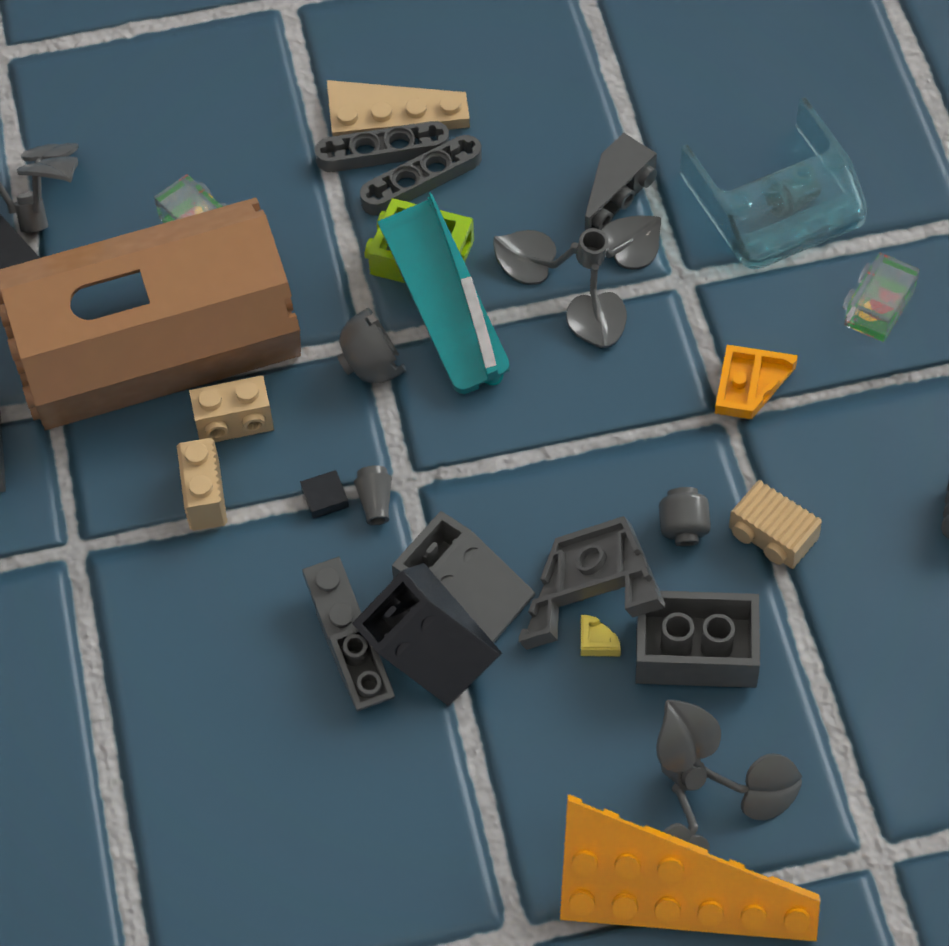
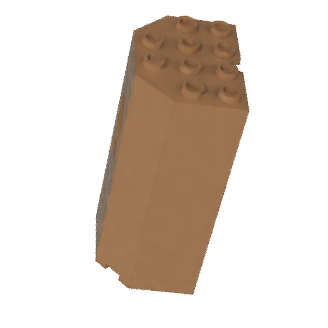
(211, 314)

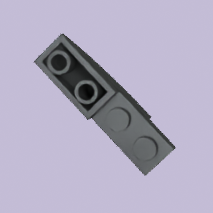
(354, 656)

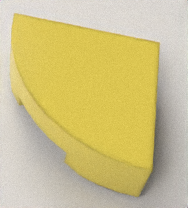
(598, 638)

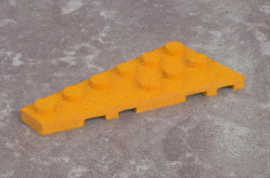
(659, 881)

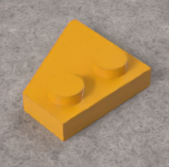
(750, 379)

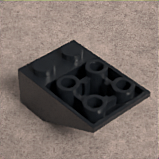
(427, 634)

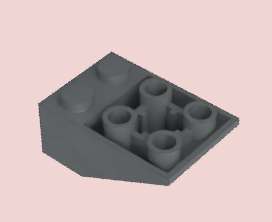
(469, 572)

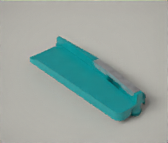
(445, 296)

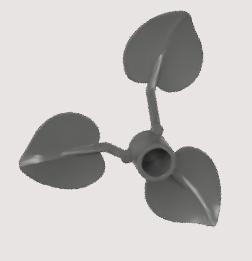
(50, 162)
(592, 318)
(694, 734)

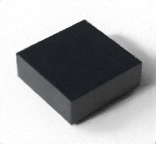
(324, 494)

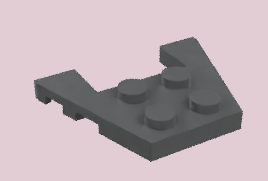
(587, 566)

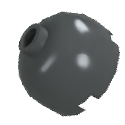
(368, 350)

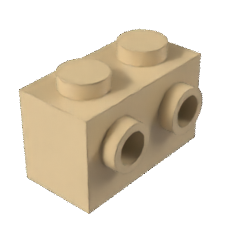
(232, 409)

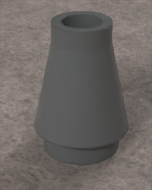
(374, 491)

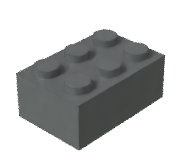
(700, 640)

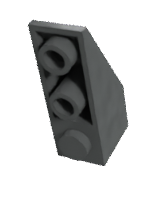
(620, 175)

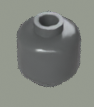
(684, 516)

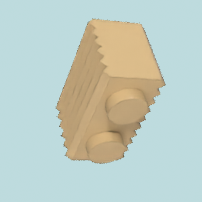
(201, 484)
(774, 525)

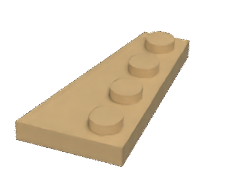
(374, 107)

